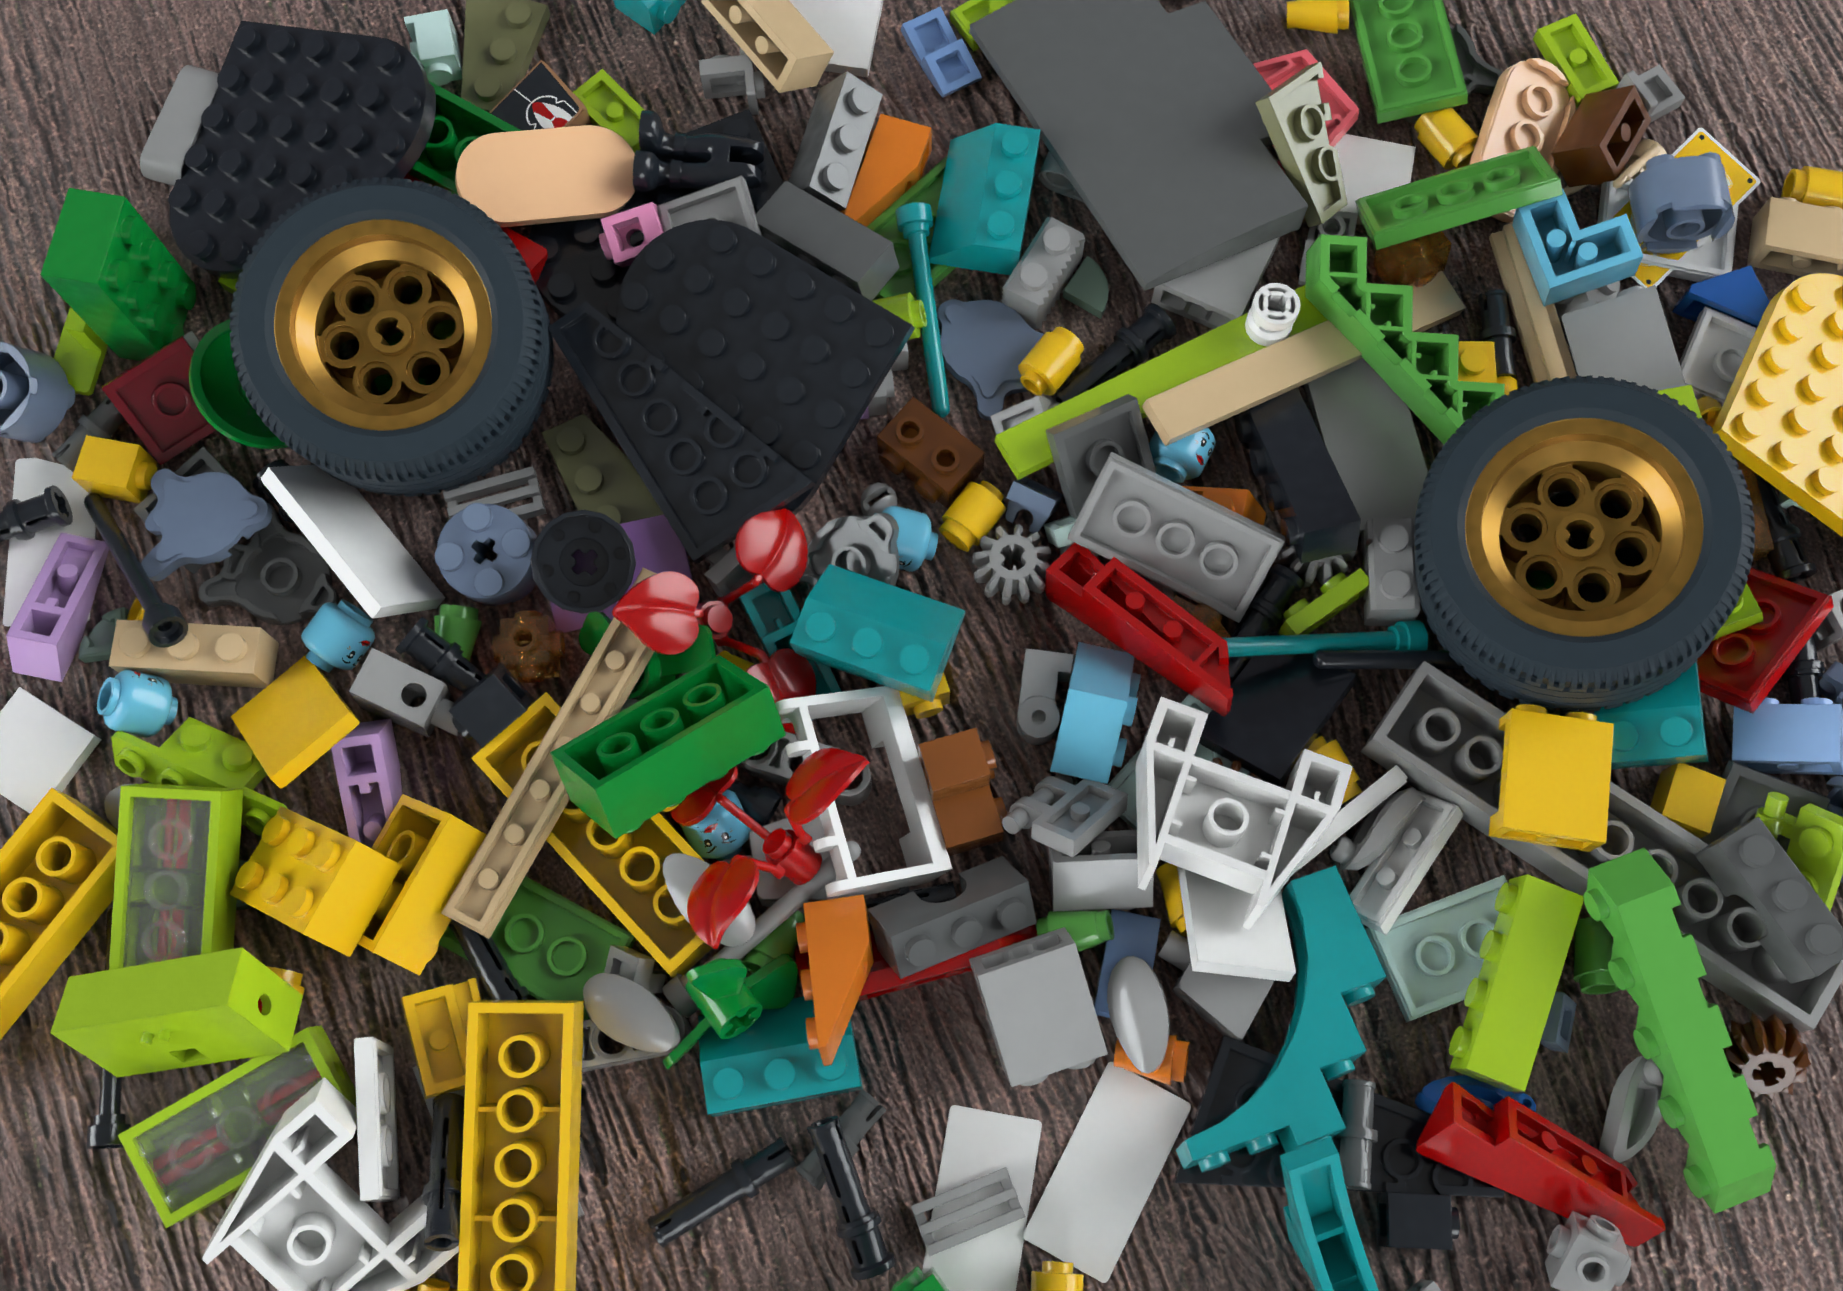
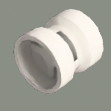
(1272, 314)

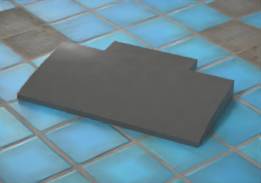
(1148, 125)

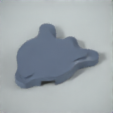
(983, 349)
(199, 519)

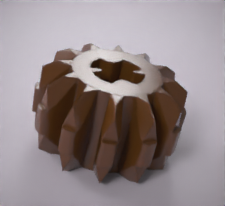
(1767, 1055)

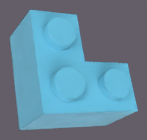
(1571, 259)
(1095, 708)

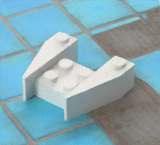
(1224, 819)
(308, 1225)

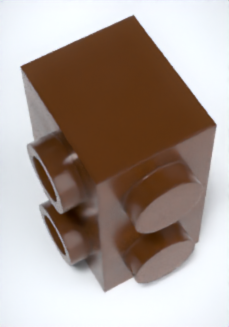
(1601, 136)
(929, 453)

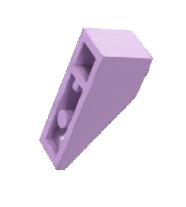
(57, 608)
(368, 778)

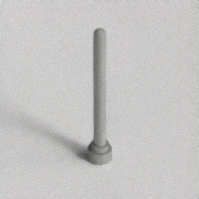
(764, 925)

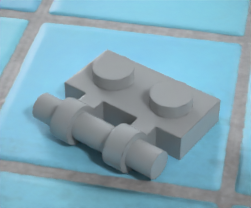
(1066, 813)

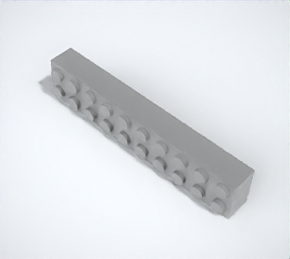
(1454, 751)

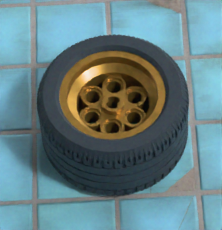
(377, 241)
(1601, 445)

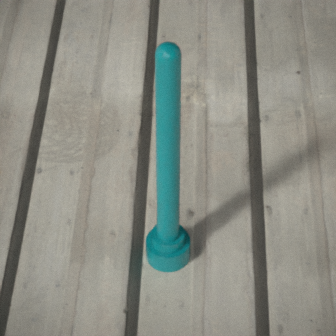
(915, 223)
(1401, 636)

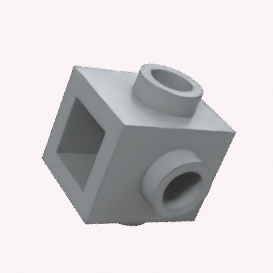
(1587, 1255)

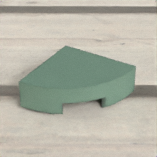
(1088, 288)
(99, 642)

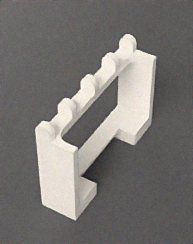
(888, 728)

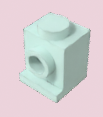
(436, 45)

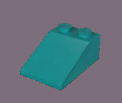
(1660, 726)

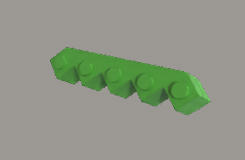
(1379, 324)
(1680, 1030)

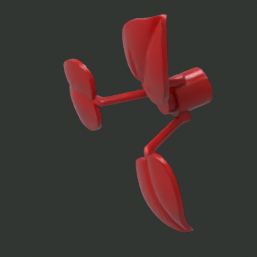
(667, 613)
(727, 887)

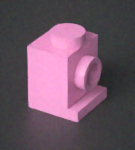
(619, 228)

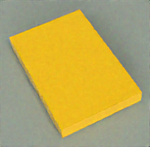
(294, 721)

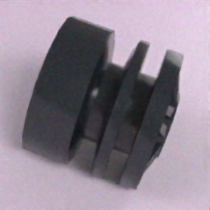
(554, 561)

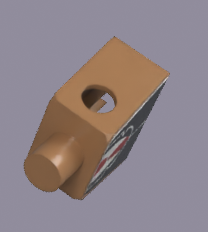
(541, 102)

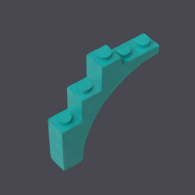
(1332, 966)
(1322, 1219)

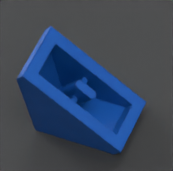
(1732, 293)

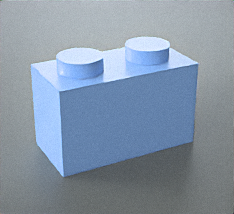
(1790, 737)

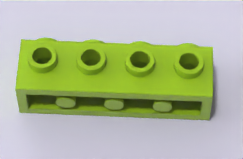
(1515, 983)

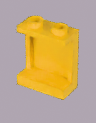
(1554, 779)

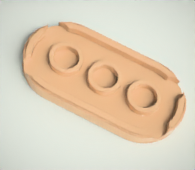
(1525, 111)
(547, 175)

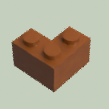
(958, 783)

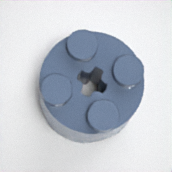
(1680, 202)
(31, 394)
(463, 549)

